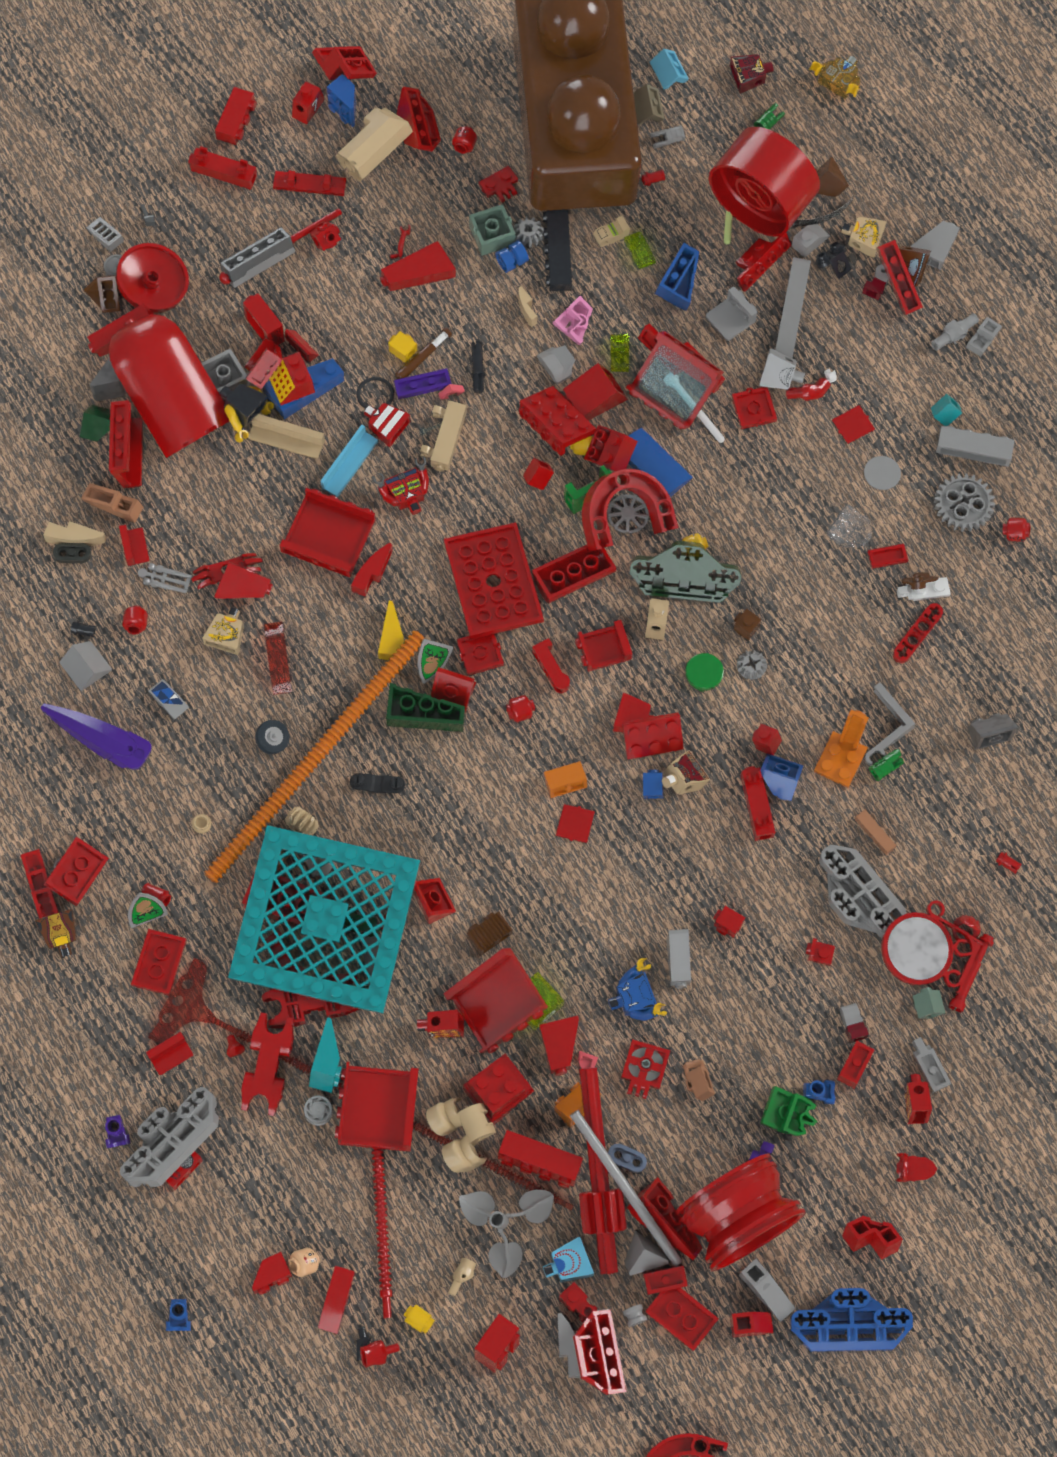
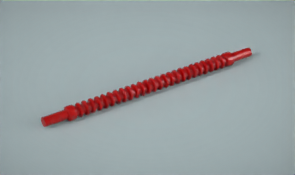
(386, 1292)

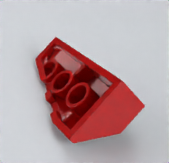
(657, 1202)

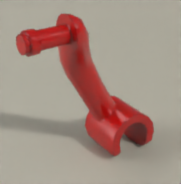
(404, 233)

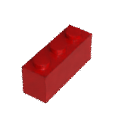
(235, 116)

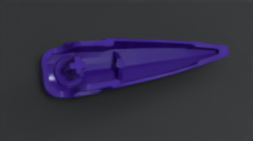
(104, 739)

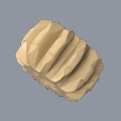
(301, 821)

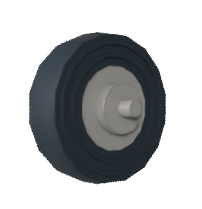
(272, 737)

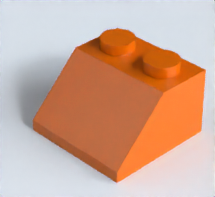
(567, 1105)

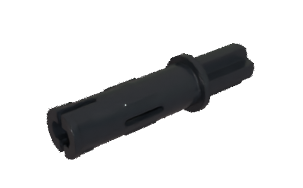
(477, 367)

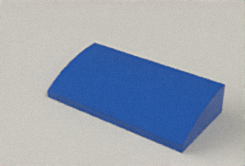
(654, 460)

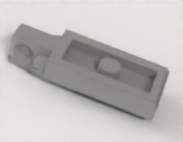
(930, 1066)

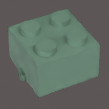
(492, 229)

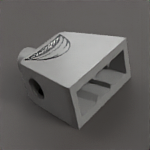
(780, 371)

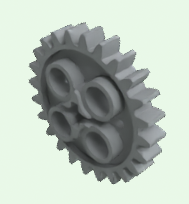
(957, 488)

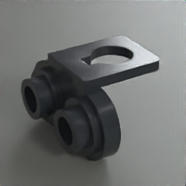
(835, 253)

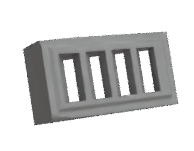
(109, 245)

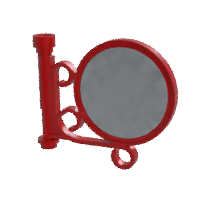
(921, 951)

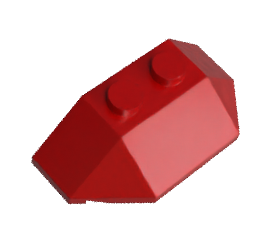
(420, 117)
(599, 1353)

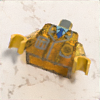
(838, 76)

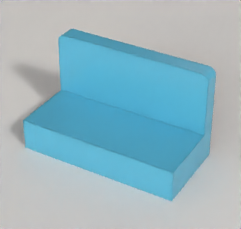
(668, 68)

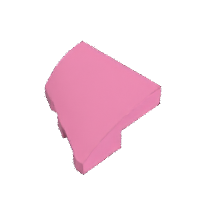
(578, 314)

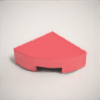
(451, 389)
(587, 1060)

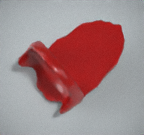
(969, 921)
(914, 1168)

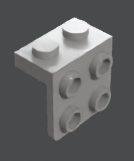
(732, 315)

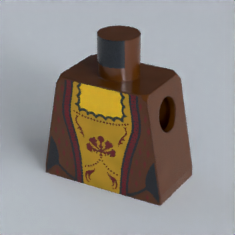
(58, 931)

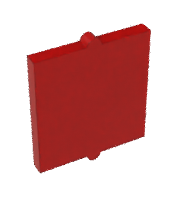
(853, 424)
(575, 823)

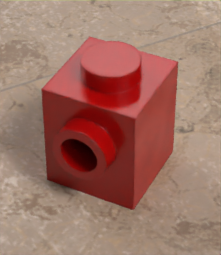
(766, 739)
(728, 921)

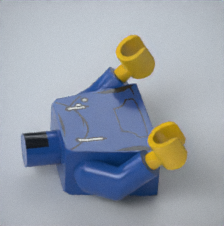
(636, 994)

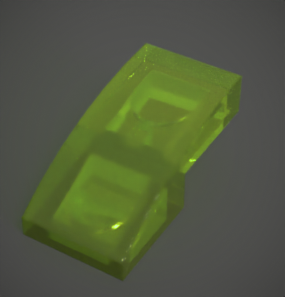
(640, 250)
(619, 352)

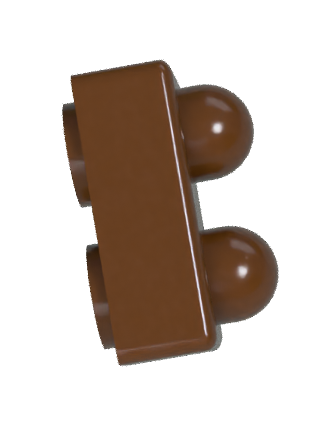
(576, 103)

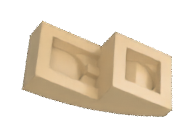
(525, 304)

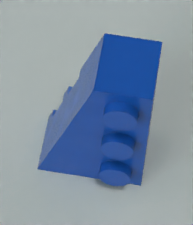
(679, 279)

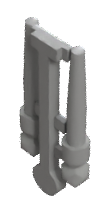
(155, 583)

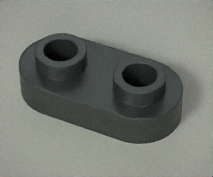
(72, 552)

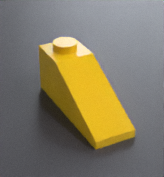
(391, 634)

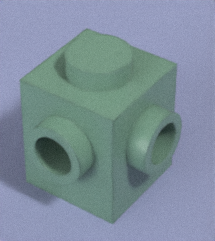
(928, 1003)

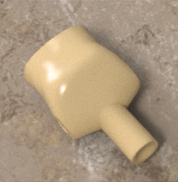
(462, 1274)

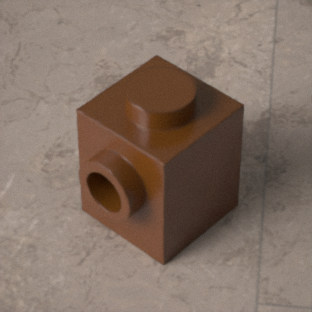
(747, 624)

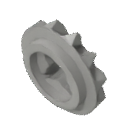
(747, 671)

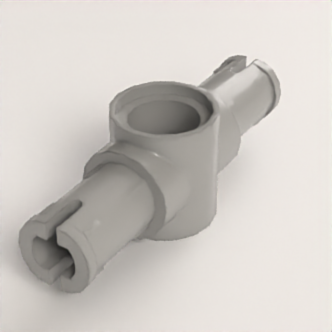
(954, 331)

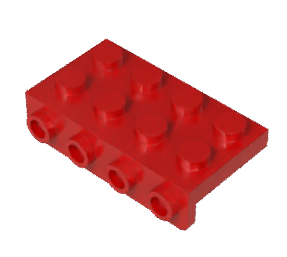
(555, 419)

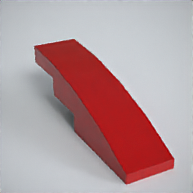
(36, 877)

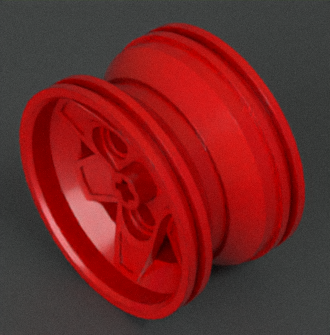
(740, 1211)

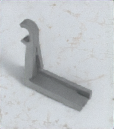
(907, 723)

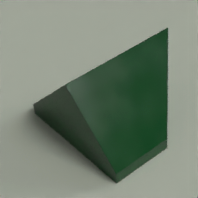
(95, 423)

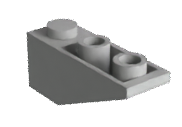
(767, 1290)

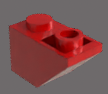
(271, 1272)
(751, 1324)

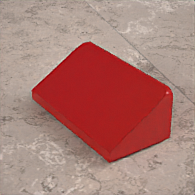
(300, 345)

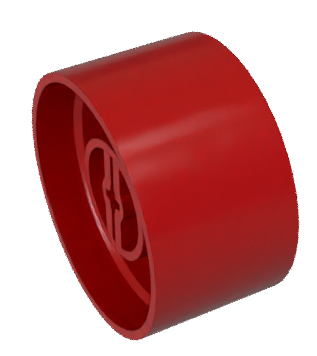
(764, 181)

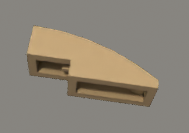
(73, 534)

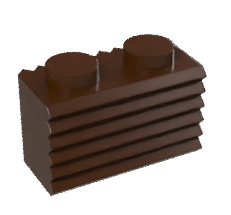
(489, 933)

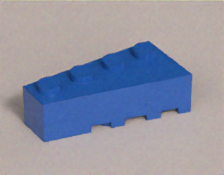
(324, 377)

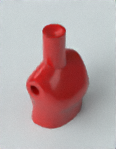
(376, 1353)

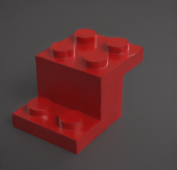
(344, 60)

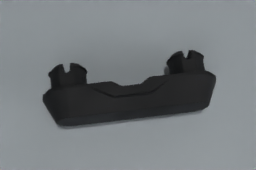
(377, 783)

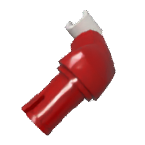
(813, 391)

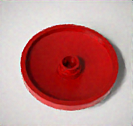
(152, 277)

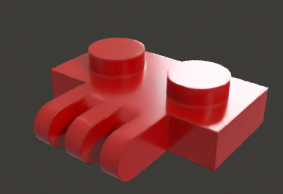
(499, 184)

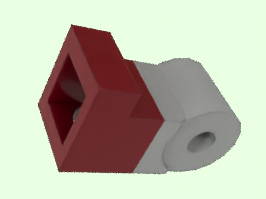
(876, 287)
(853, 1023)

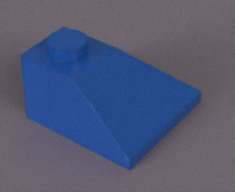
(781, 776)

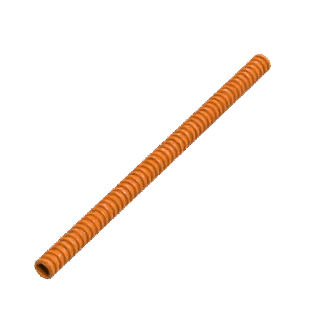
(314, 757)

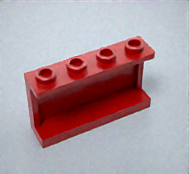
(125, 445)

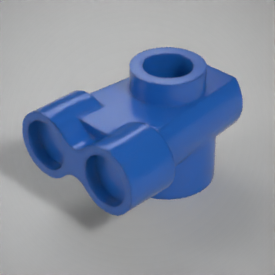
(824, 1091)
(178, 1321)

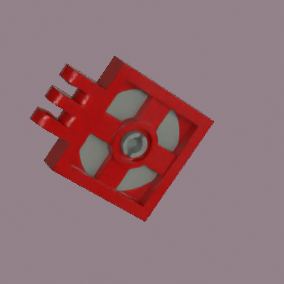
(644, 1067)

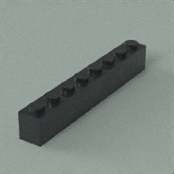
(558, 250)

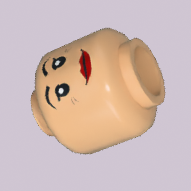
(303, 1262)

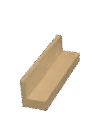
(286, 436)

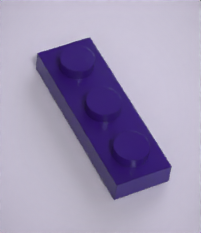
(422, 383)

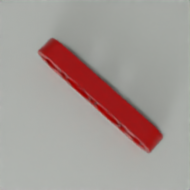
(916, 632)

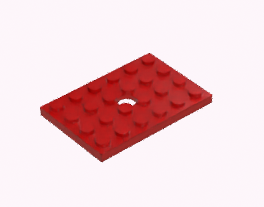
(496, 553)

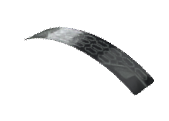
(823, 218)

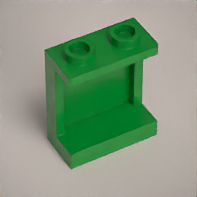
(575, 498)

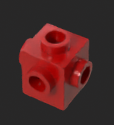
(325, 235)

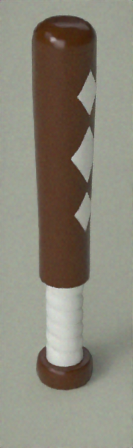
(413, 363)

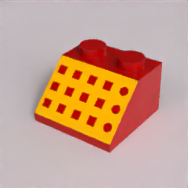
(291, 379)

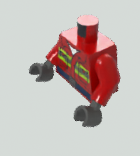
(405, 488)

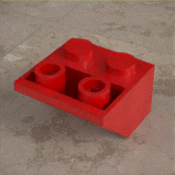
(610, 449)

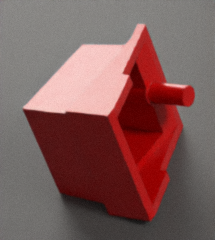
(499, 1088)

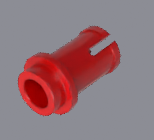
(653, 177)
(1008, 862)

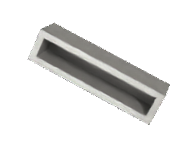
(975, 446)

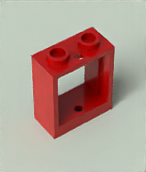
(263, 319)

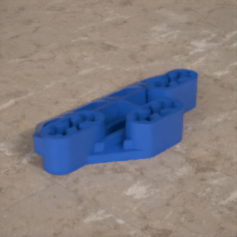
(855, 1319)

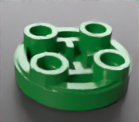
(704, 671)

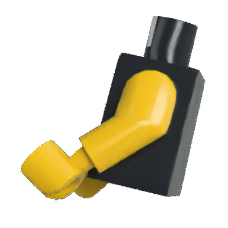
(243, 406)

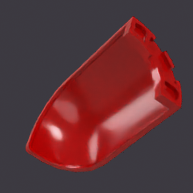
(166, 382)

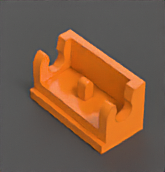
(565, 779)

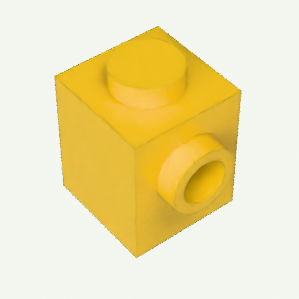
(402, 346)

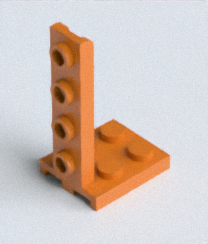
(844, 751)

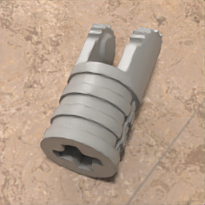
(671, 135)

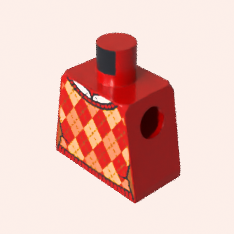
(450, 1024)
(917, 1100)

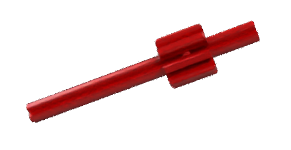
(601, 1207)

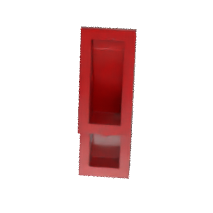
(372, 570)
(336, 1299)

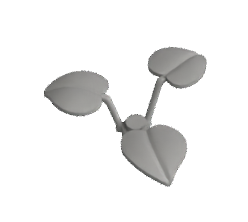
(478, 1208)

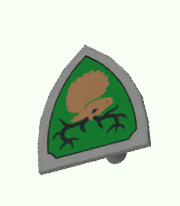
(430, 657)
(145, 909)

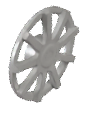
(627, 513)

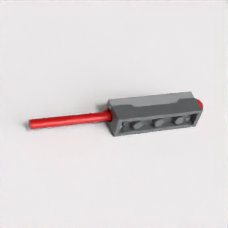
(264, 253)

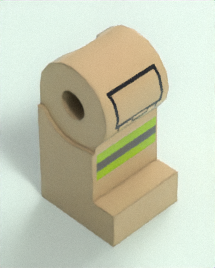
(612, 232)

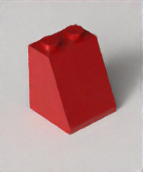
(595, 392)

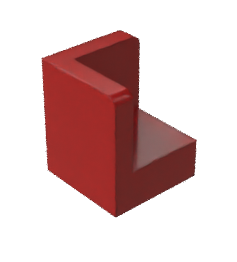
(538, 473)

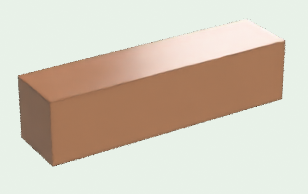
(875, 832)

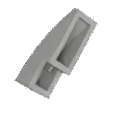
(567, 1346)

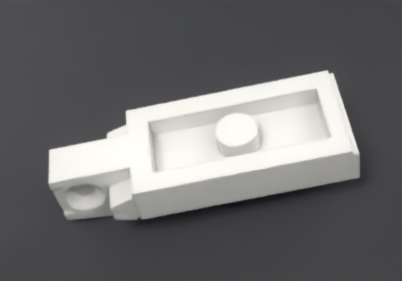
(933, 590)

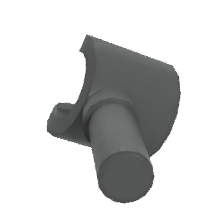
(149, 219)

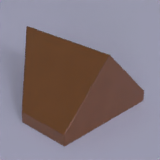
(831, 179)
(104, 293)

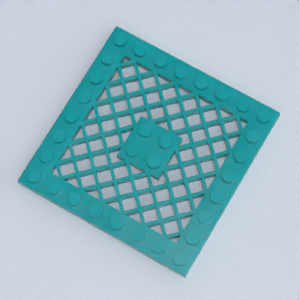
(324, 919)

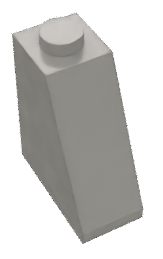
(939, 242)
(679, 958)

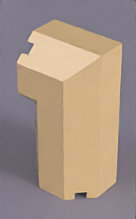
(374, 142)

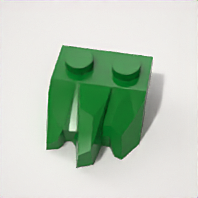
(788, 1112)

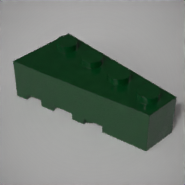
(422, 711)

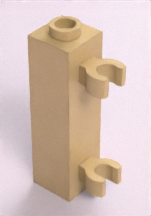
(448, 435)

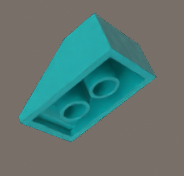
(326, 1068)

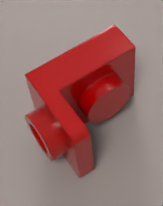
(820, 952)

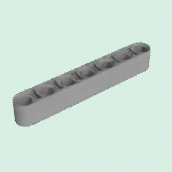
(793, 306)

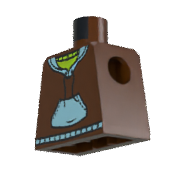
(915, 261)

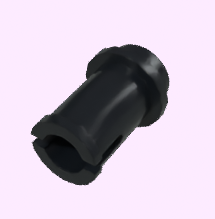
(83, 629)

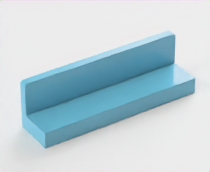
(348, 462)

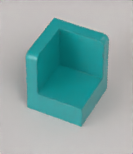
(946, 410)

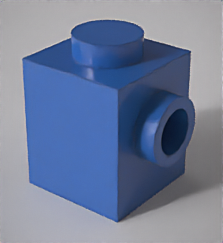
(653, 785)

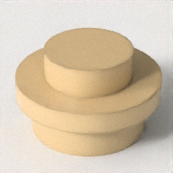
(201, 823)

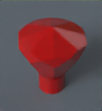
(234, 1047)

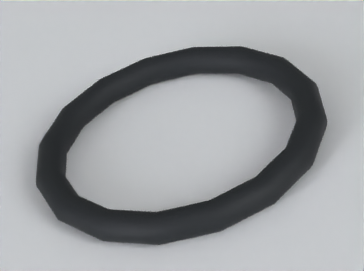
(376, 379)

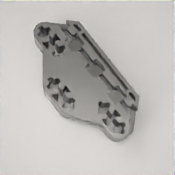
(856, 894)
(171, 1139)

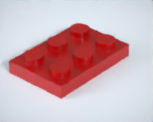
(653, 735)
(76, 871)
(158, 962)
(682, 1316)

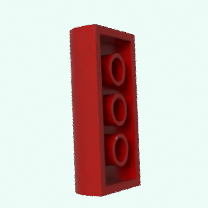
(572, 572)

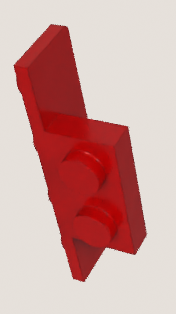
(760, 259)

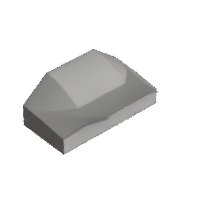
(557, 363)

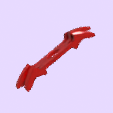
(215, 573)

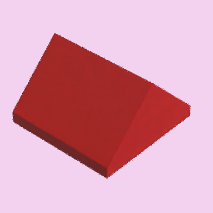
(433, 899)

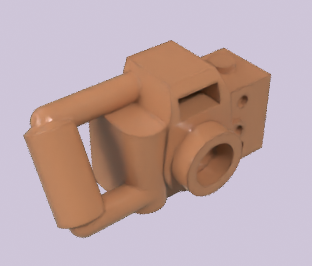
(698, 1079)

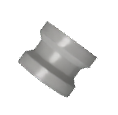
(635, 1315)

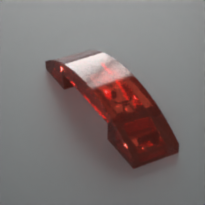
(277, 658)

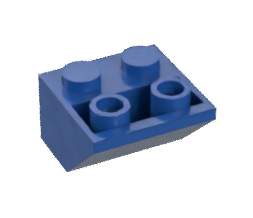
(342, 99)

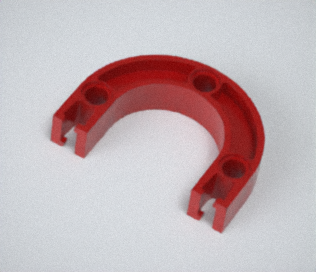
(632, 480)
(683, 1446)

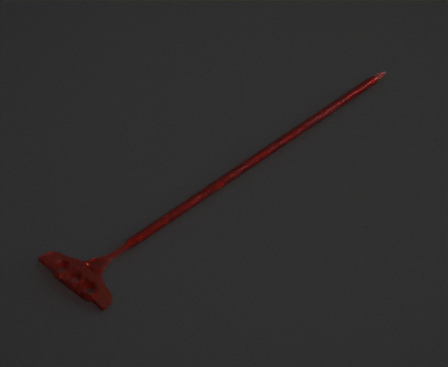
(194, 1010)

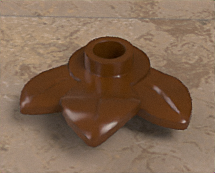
(919, 580)

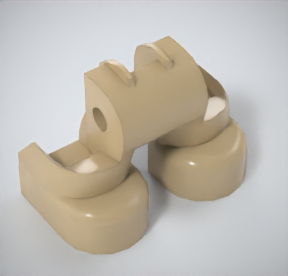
(460, 1153)

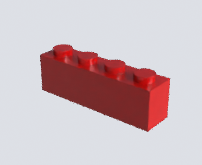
(899, 277)

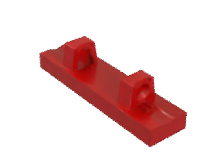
(309, 183)

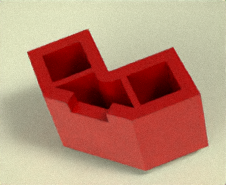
(880, 1236)

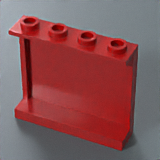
(328, 532)
(497, 1000)
(377, 1108)

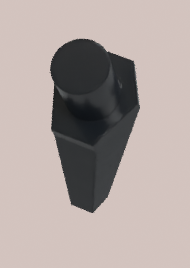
(362, 1341)

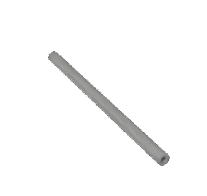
(626, 1188)

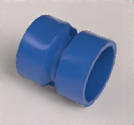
(514, 255)

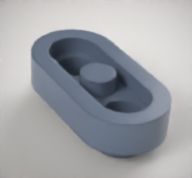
(627, 1158)

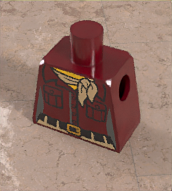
(749, 71)

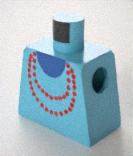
(569, 1262)

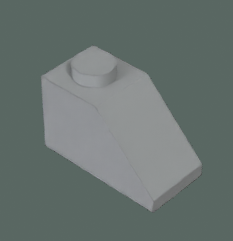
(809, 239)

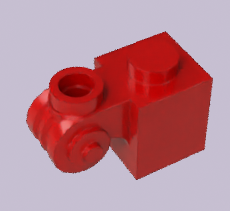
(576, 1300)

